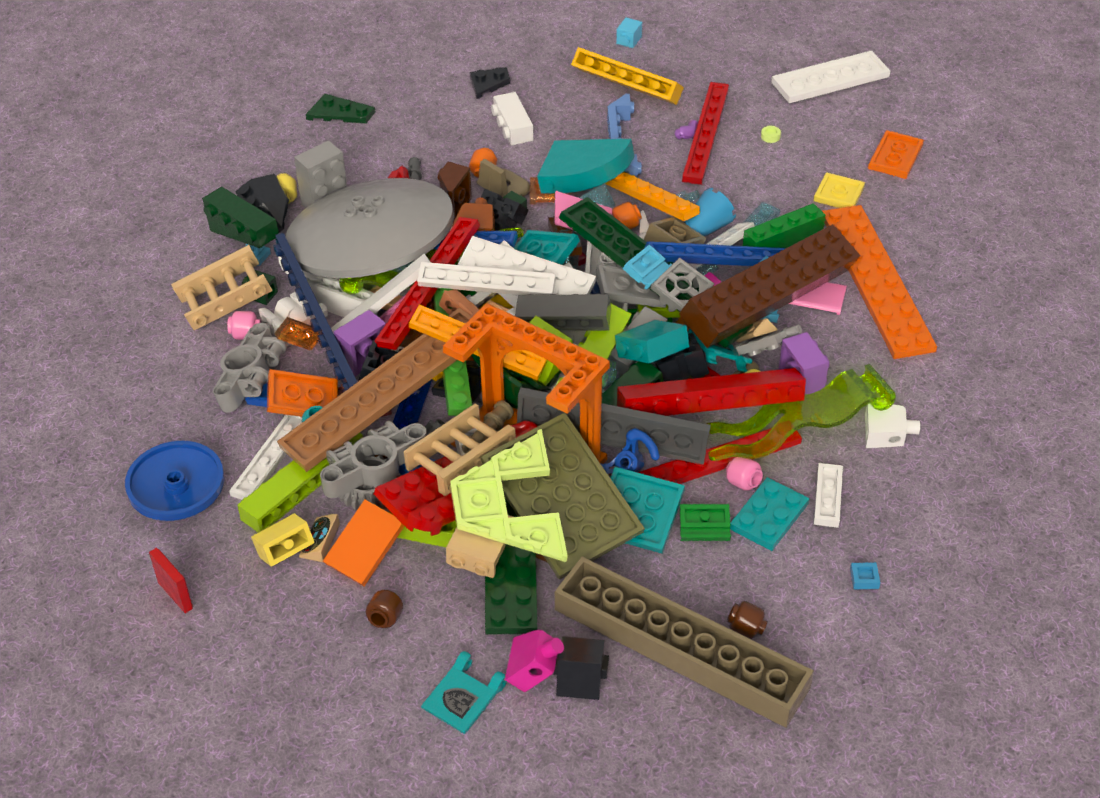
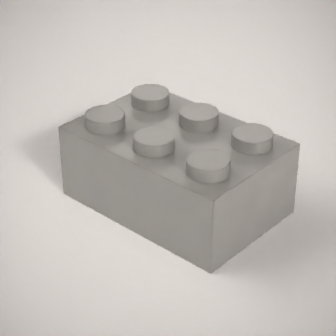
(320, 172)

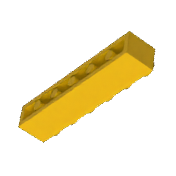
(627, 76)

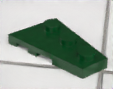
(334, 107)

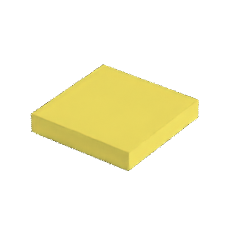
(839, 191)

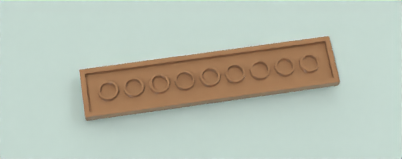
(368, 399)

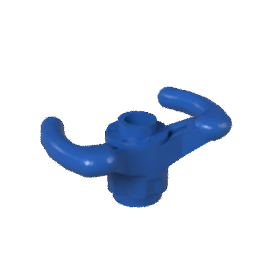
(633, 456)

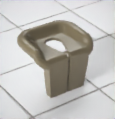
(495, 178)

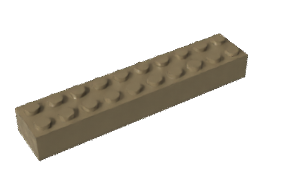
(684, 641)

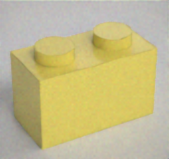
(282, 539)

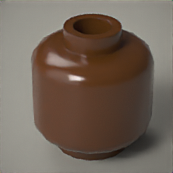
(384, 609)
(747, 619)

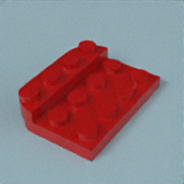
(417, 501)

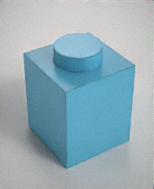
(629, 32)

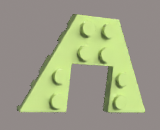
(482, 506)

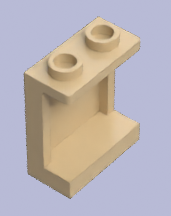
(474, 553)

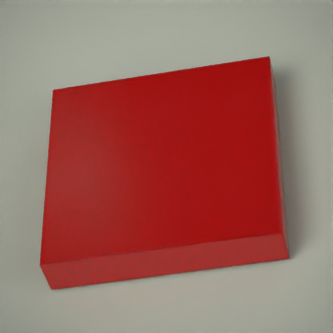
(171, 580)

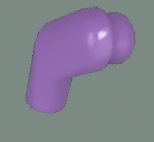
(687, 131)

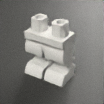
(285, 308)

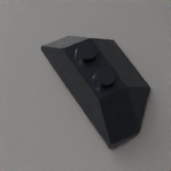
(267, 195)

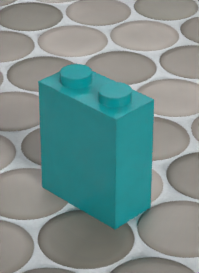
(652, 341)

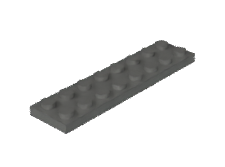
(672, 436)

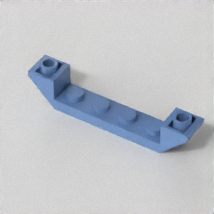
(621, 111)

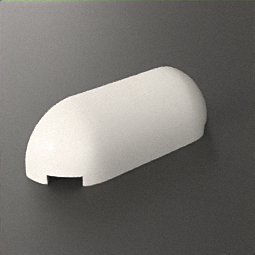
(334, 298)

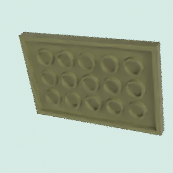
(588, 502)

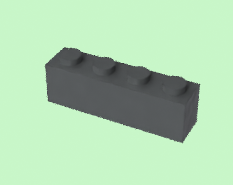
(567, 312)

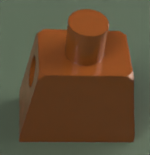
(481, 211)

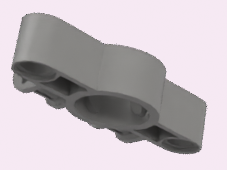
(257, 351)
(348, 471)

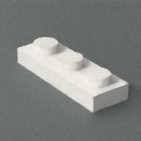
(828, 495)

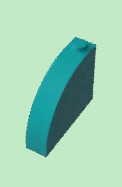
(583, 164)

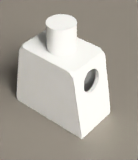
(888, 426)

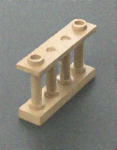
(214, 275)
(446, 434)

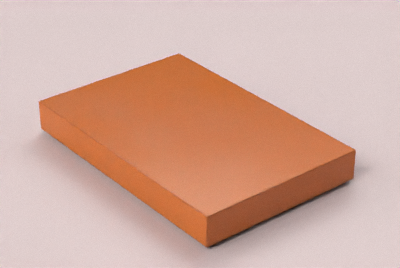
(896, 154)
(296, 392)
(364, 542)

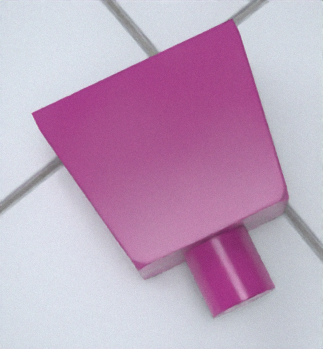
(532, 659)

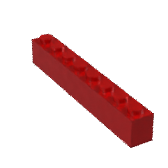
(714, 392)

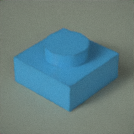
(865, 575)

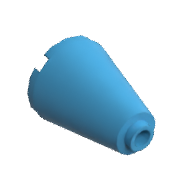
(714, 213)

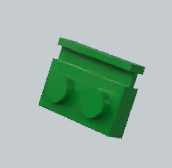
(704, 522)

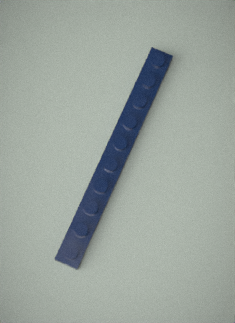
(312, 308)

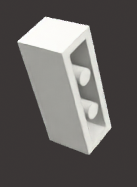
(512, 118)

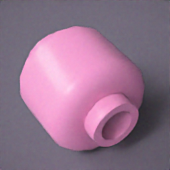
(240, 323)
(744, 473)

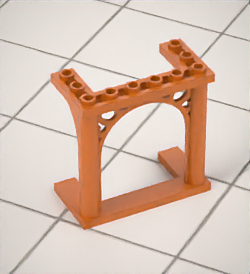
(581, 367)

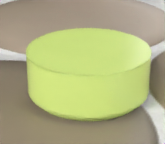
(770, 134)

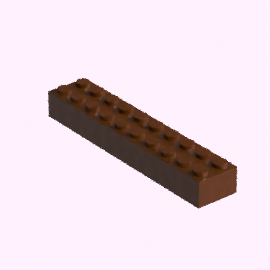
(768, 285)

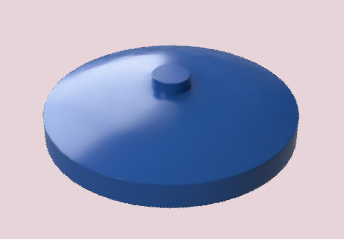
(174, 480)

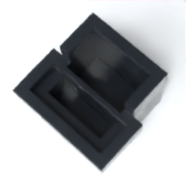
(581, 668)

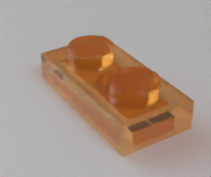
(297, 333)

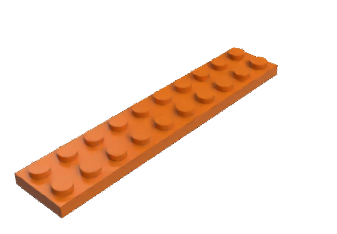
(882, 286)

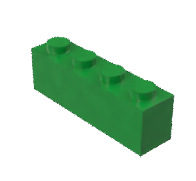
(786, 229)

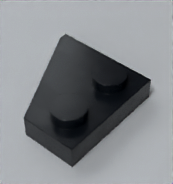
(489, 80)

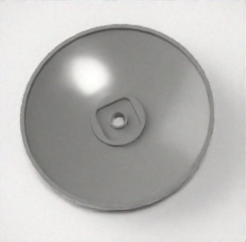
(370, 227)

